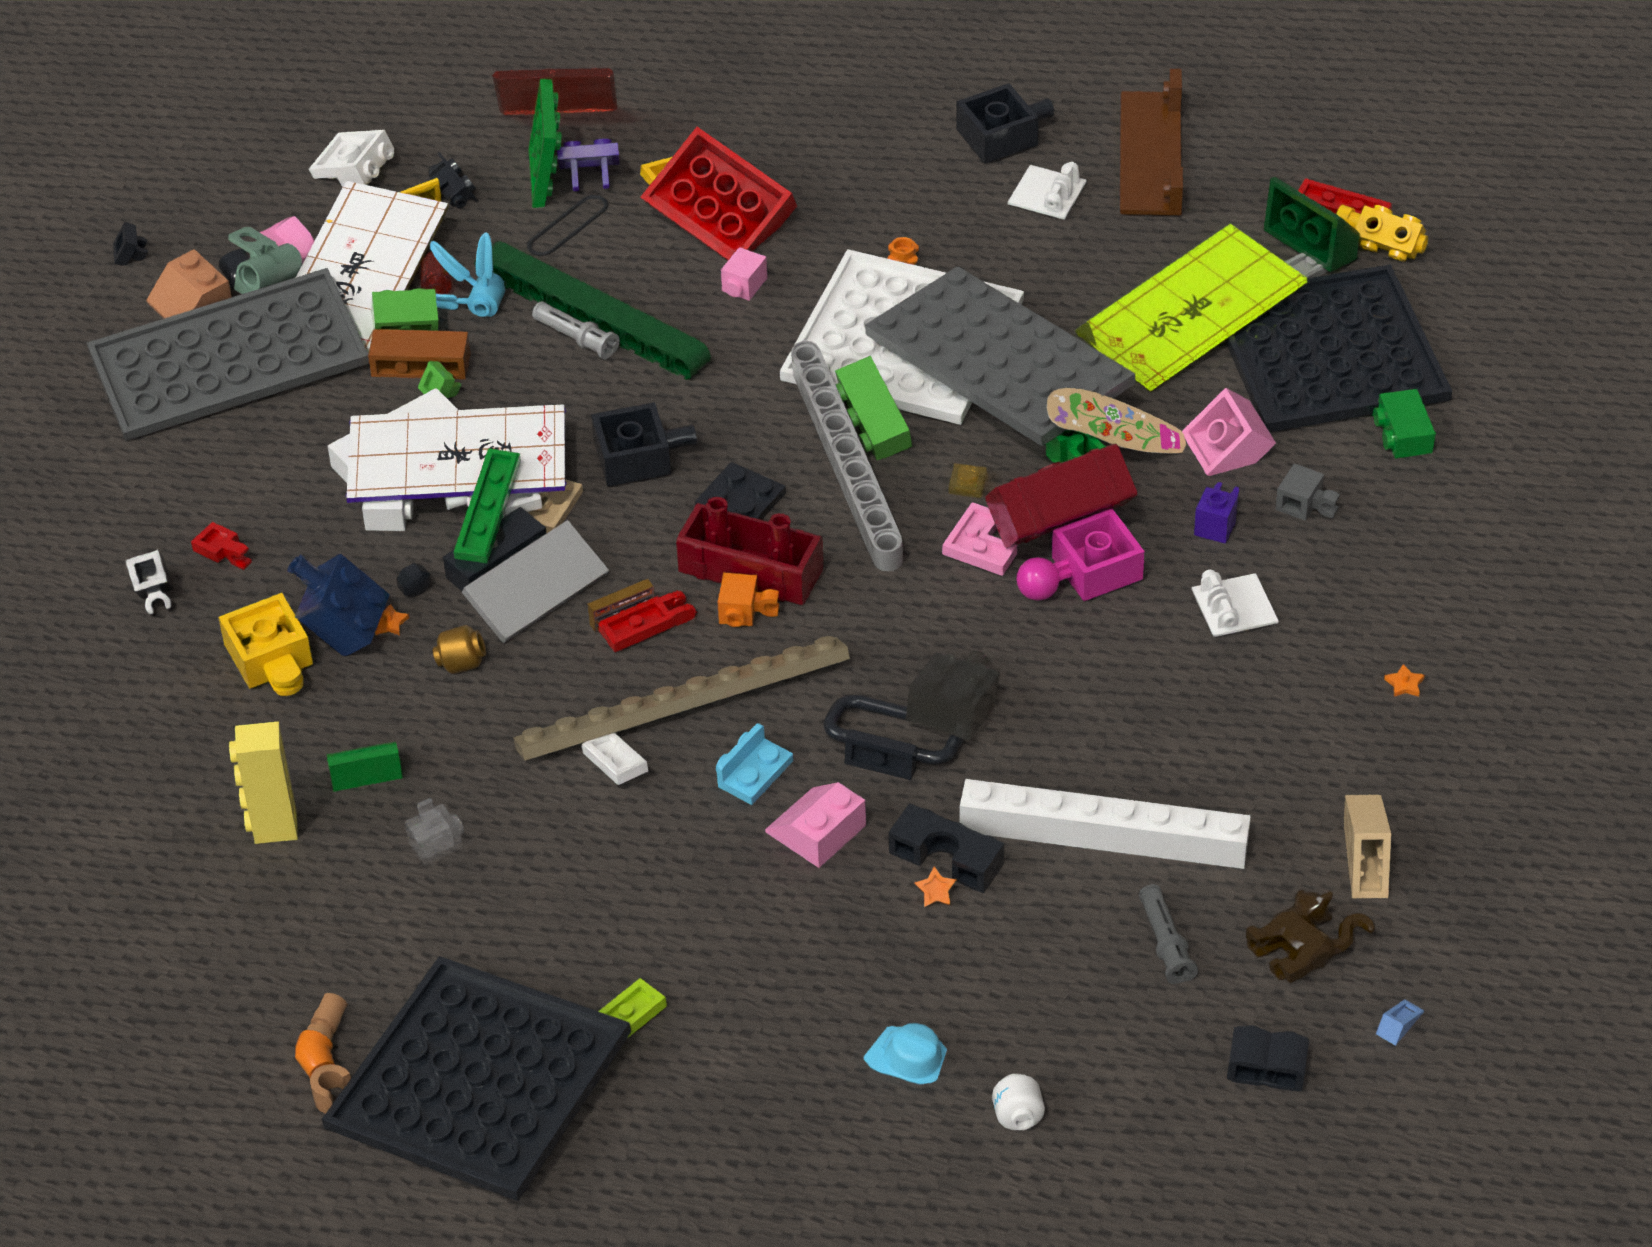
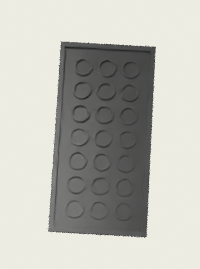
(994, 351)
(227, 353)

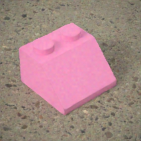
(1228, 434)
(820, 822)

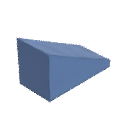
(1398, 1021)

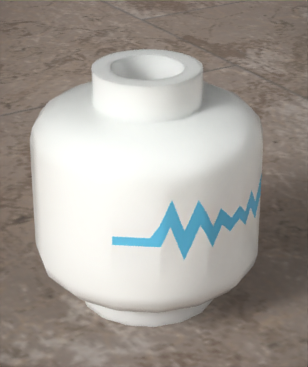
(1018, 1099)

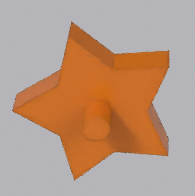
(391, 621)
(1405, 681)
(935, 888)

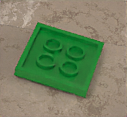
(543, 143)

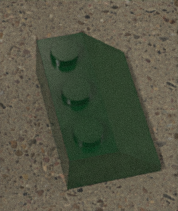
(1309, 227)

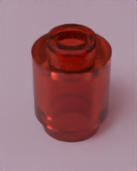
(434, 275)

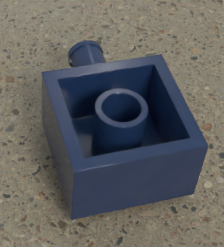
(339, 602)

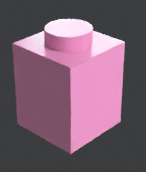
(744, 274)

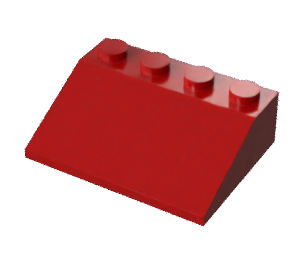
(719, 196)

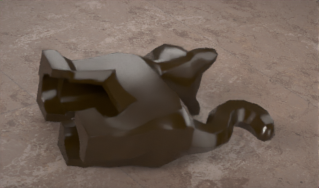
(1299, 937)

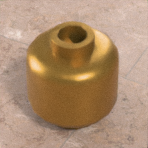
(459, 649)

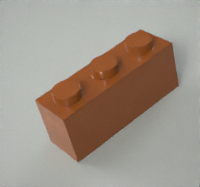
(409, 351)

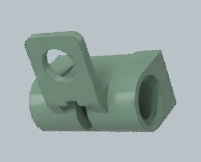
(267, 261)

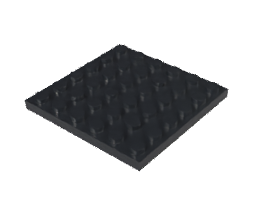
(1335, 350)
(477, 1077)

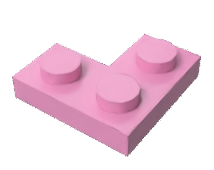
(974, 542)

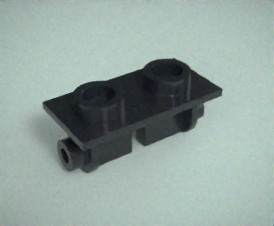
(454, 188)

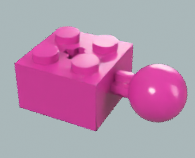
(1091, 553)

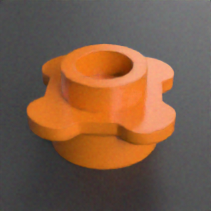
(903, 250)

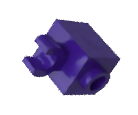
(1216, 513)

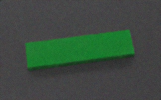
(487, 506)

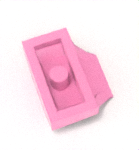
(292, 232)

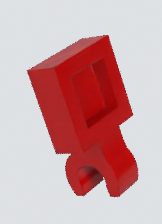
(219, 542)

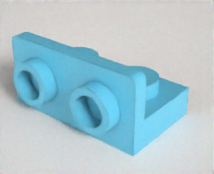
(752, 765)

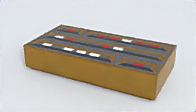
(619, 601)

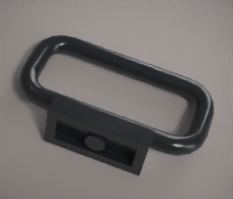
(878, 752)

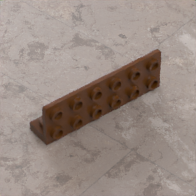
(1151, 150)

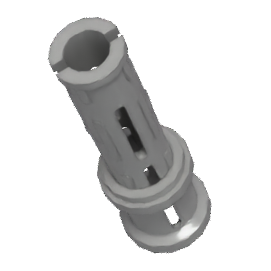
(586, 334)

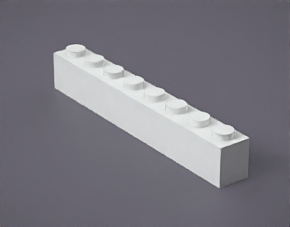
(1105, 823)

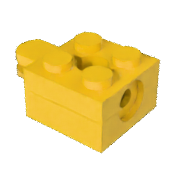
(267, 644)

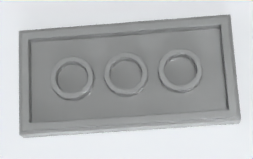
(535, 581)

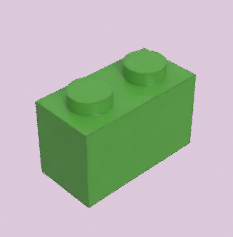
(405, 310)

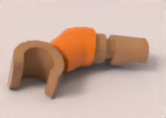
(315, 1048)

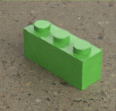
(872, 409)

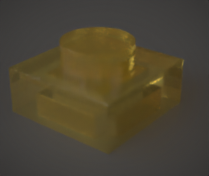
(967, 480)

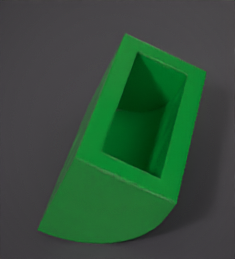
(364, 766)

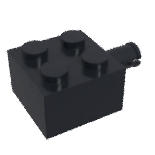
(1000, 122)
(635, 444)

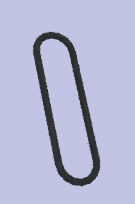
(529, 245)

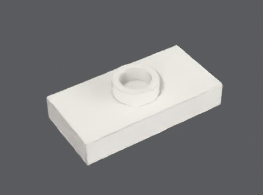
(615, 758)

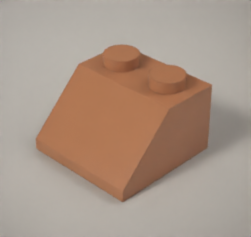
(188, 285)

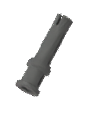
(1171, 946)

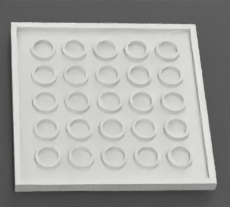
(858, 294)

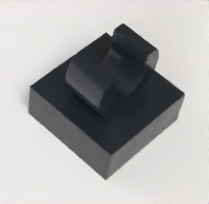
(128, 245)

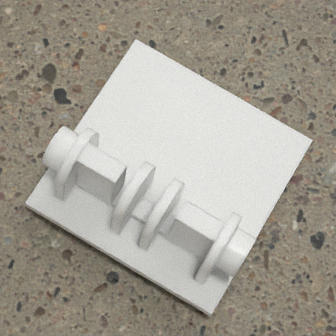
(1049, 190)
(1233, 603)

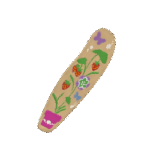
(1113, 421)

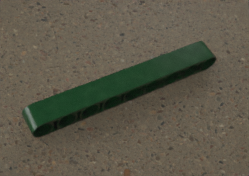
(636, 330)

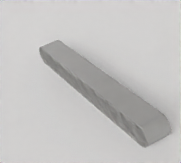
(847, 456)

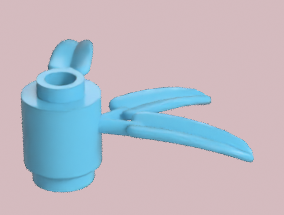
(486, 290)

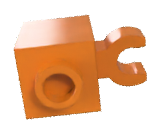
(741, 599)

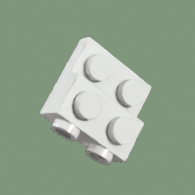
(354, 157)

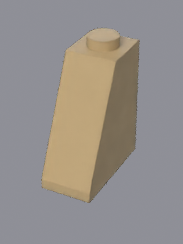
(1367, 845)

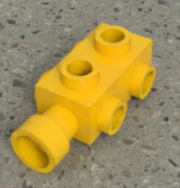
(1386, 233)

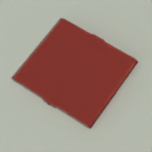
(577, 90)

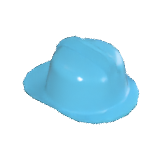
(908, 1053)

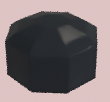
(413, 580)

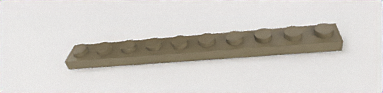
(670, 700)

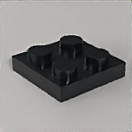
(744, 491)

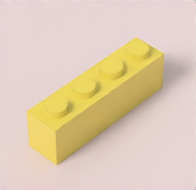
(265, 782)

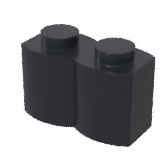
(1268, 1058)

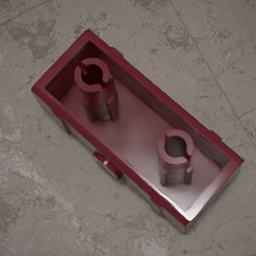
(1060, 495)
(729, 542)

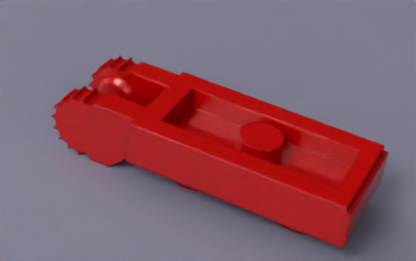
(646, 620)

